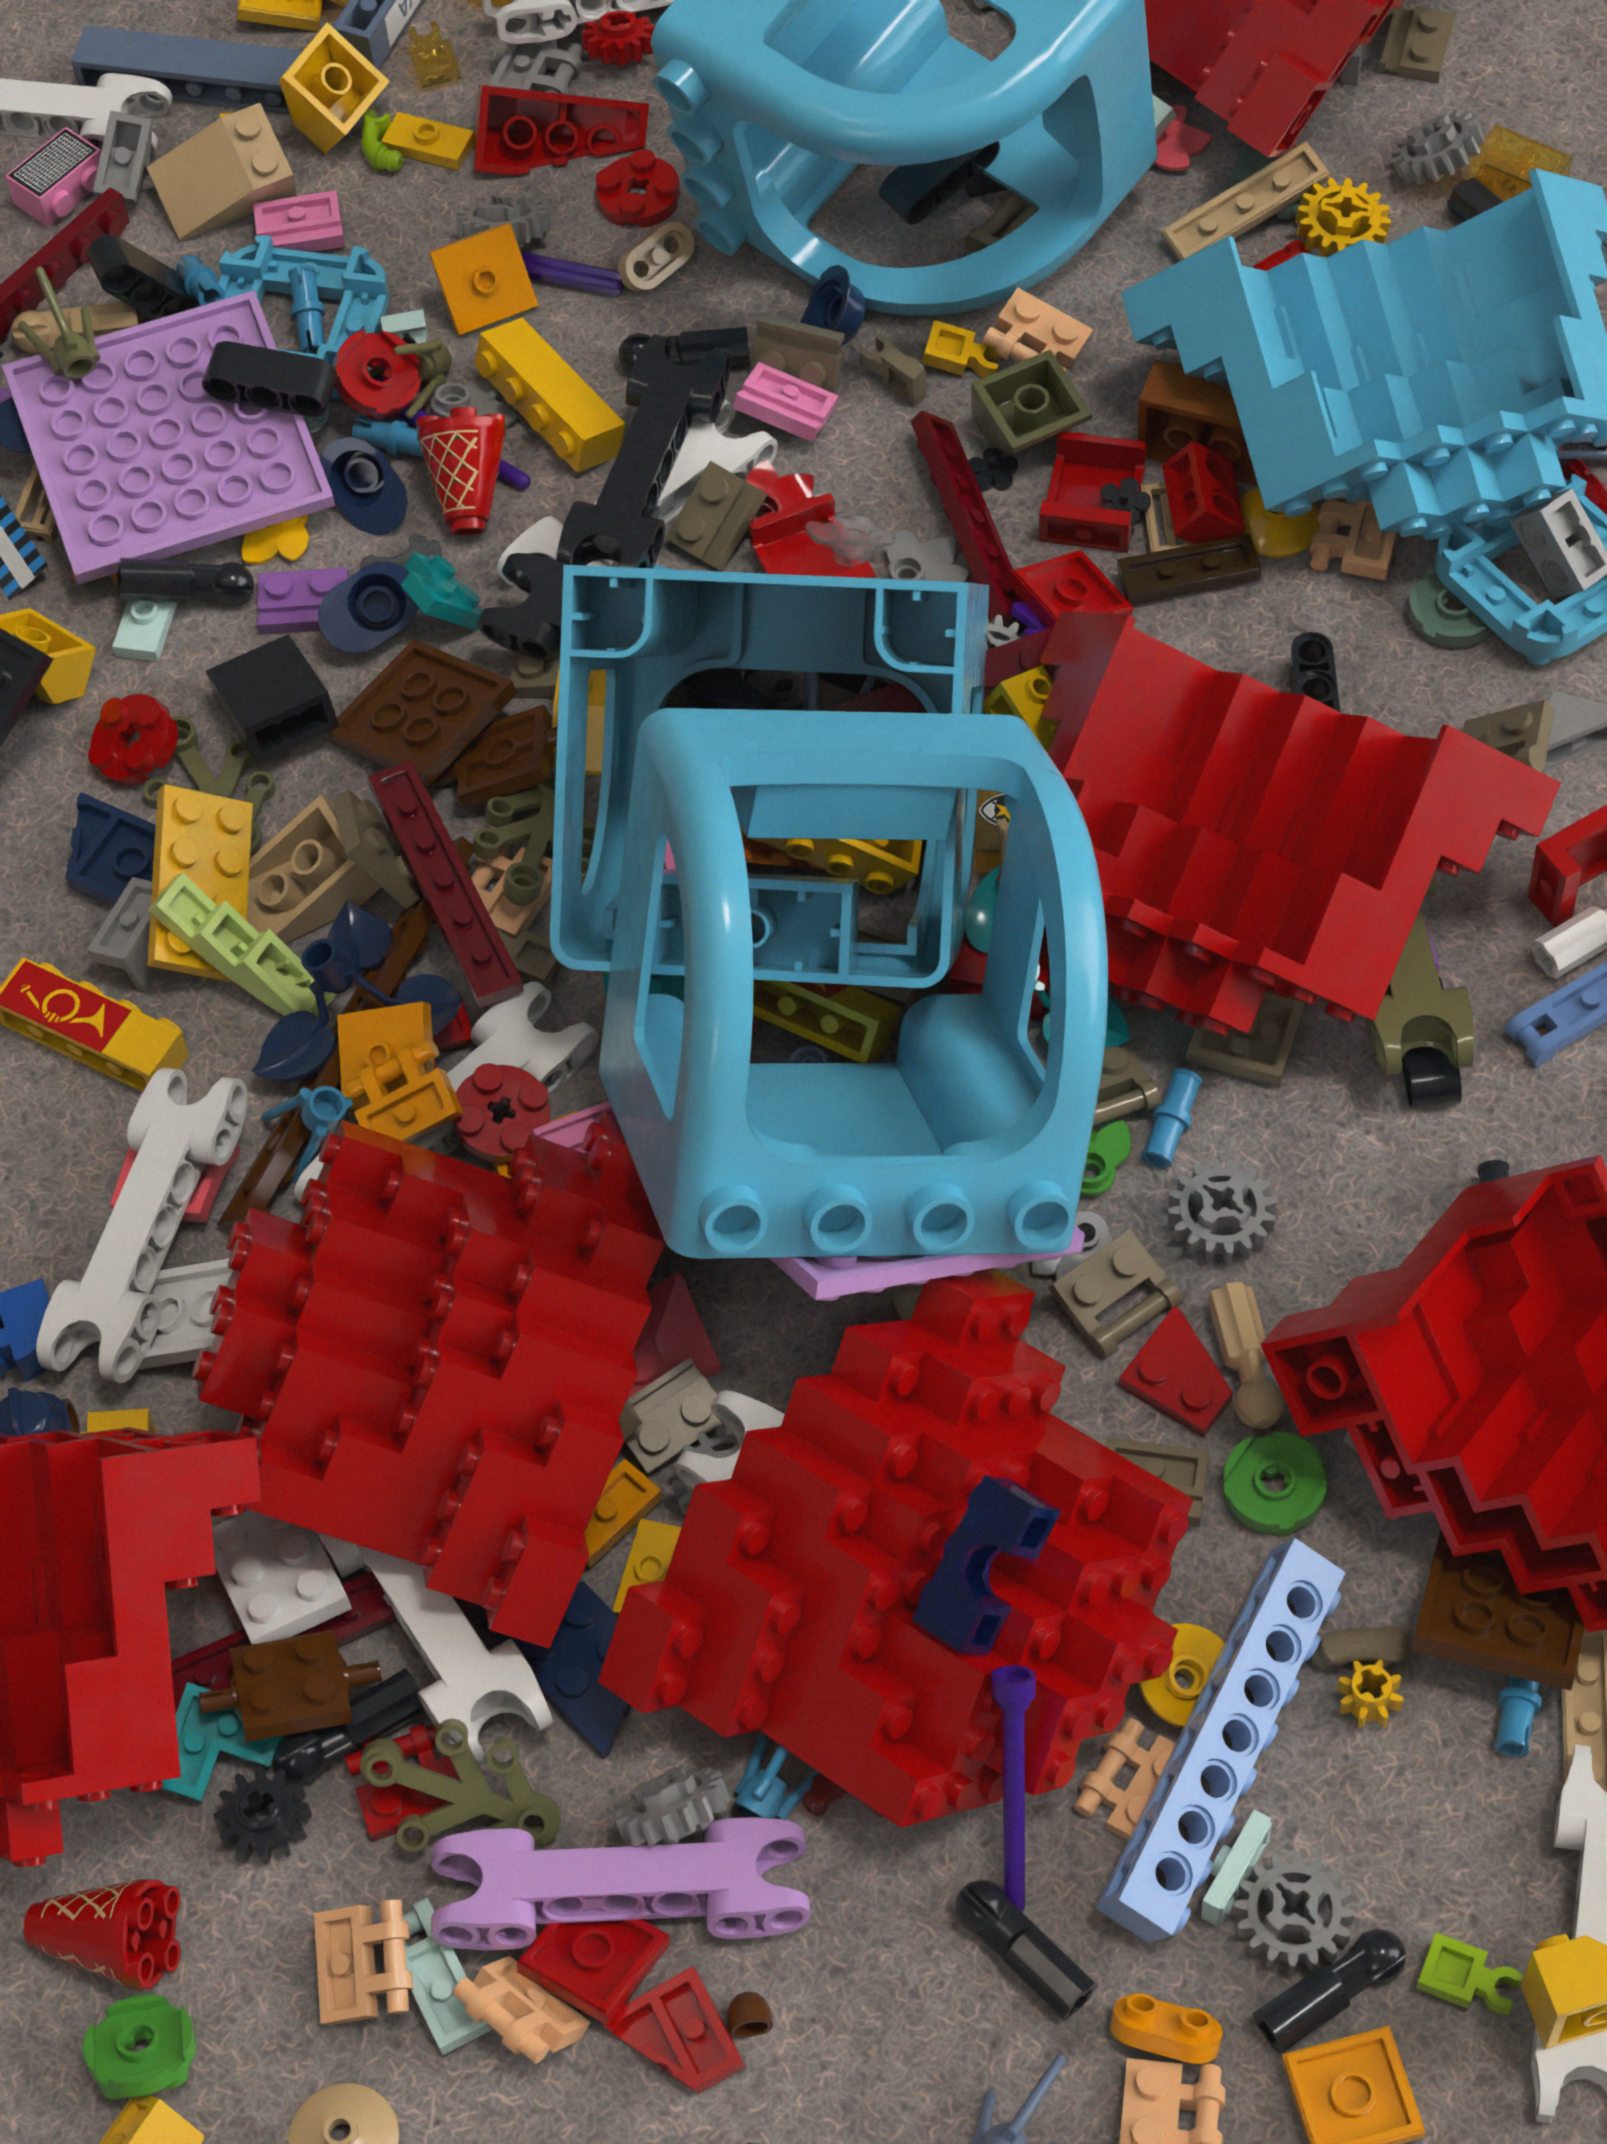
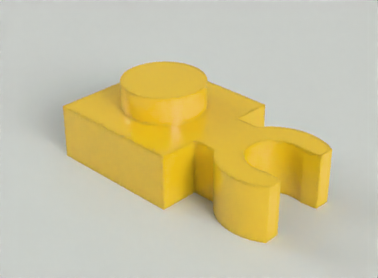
(954, 350)

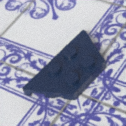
(108, 850)
(573, 1665)

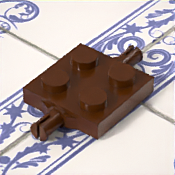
(503, 758)
(290, 1686)

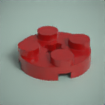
(635, 171)
(361, 391)
(116, 726)
(496, 1086)

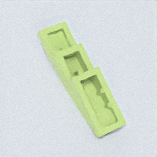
(236, 948)

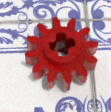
(618, 38)

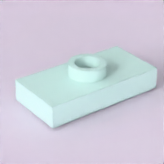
(143, 629)
(1233, 1866)

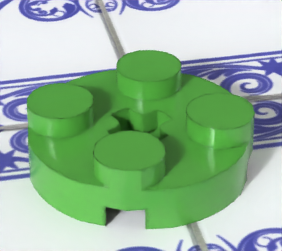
(1280, 1510)
(145, 2071)

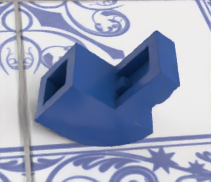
(22, 1317)

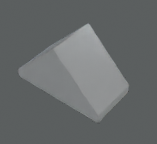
(1576, 728)

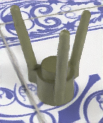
(72, 354)
(433, 362)

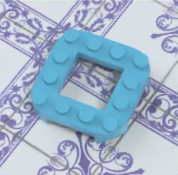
(353, 280)
(1532, 629)

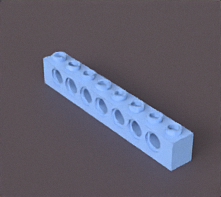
(1133, 1892)

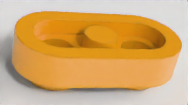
(1166, 2029)

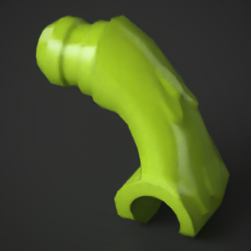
(377, 153)

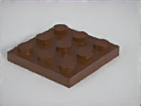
(422, 710)
(1482, 1620)

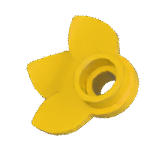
(286, 538)

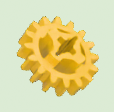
(1341, 216)

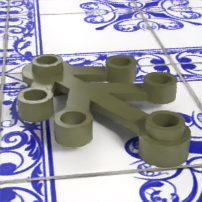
(227, 780)
(524, 879)
(467, 1797)

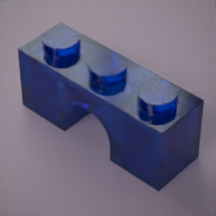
(959, 1598)

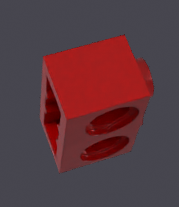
(1202, 495)

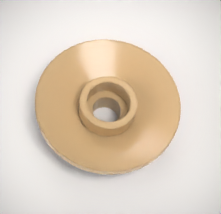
(348, 2104)

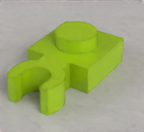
(1458, 1973)

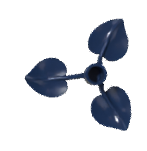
(355, 943)

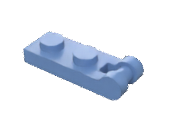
(1567, 1014)

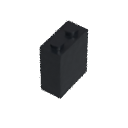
(272, 698)

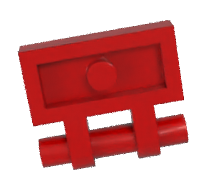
(388, 1805)

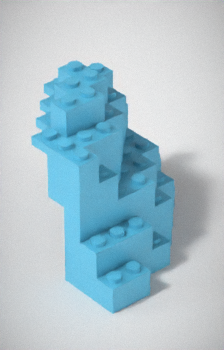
(1406, 366)

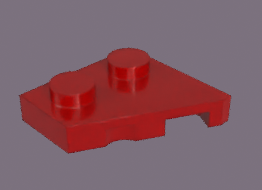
(1178, 1376)
(680, 2032)

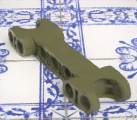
(1418, 1010)

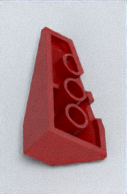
(542, 128)

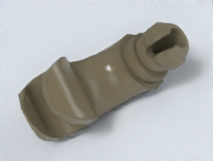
(1362, 1644)

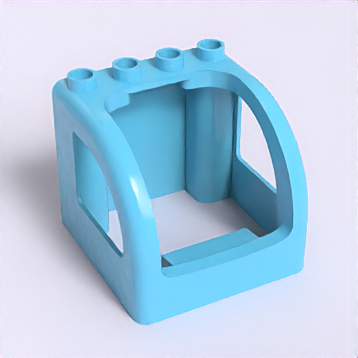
(797, 93)
(669, 624)
(910, 1157)

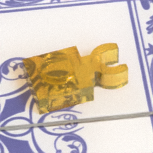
(433, 58)

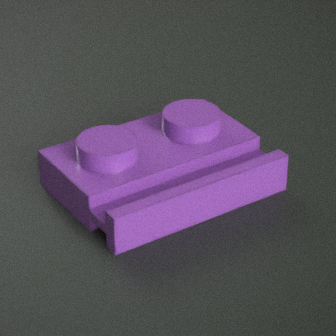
(292, 598)

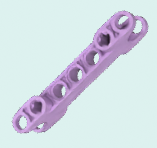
(619, 1883)

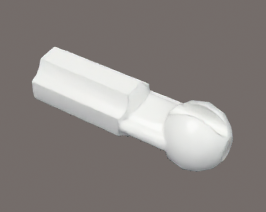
(1572, 942)

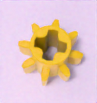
(1364, 1705)

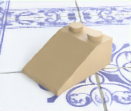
(222, 173)
(304, 875)

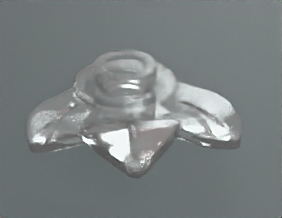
(851, 537)

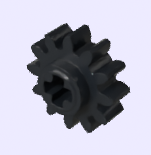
(250, 1833)

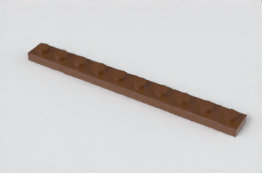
(290, 1135)

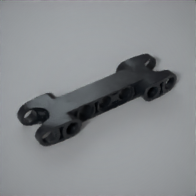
(667, 402)
(536, 632)

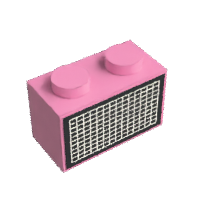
(55, 177)

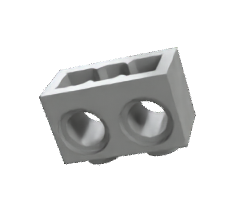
(1562, 544)

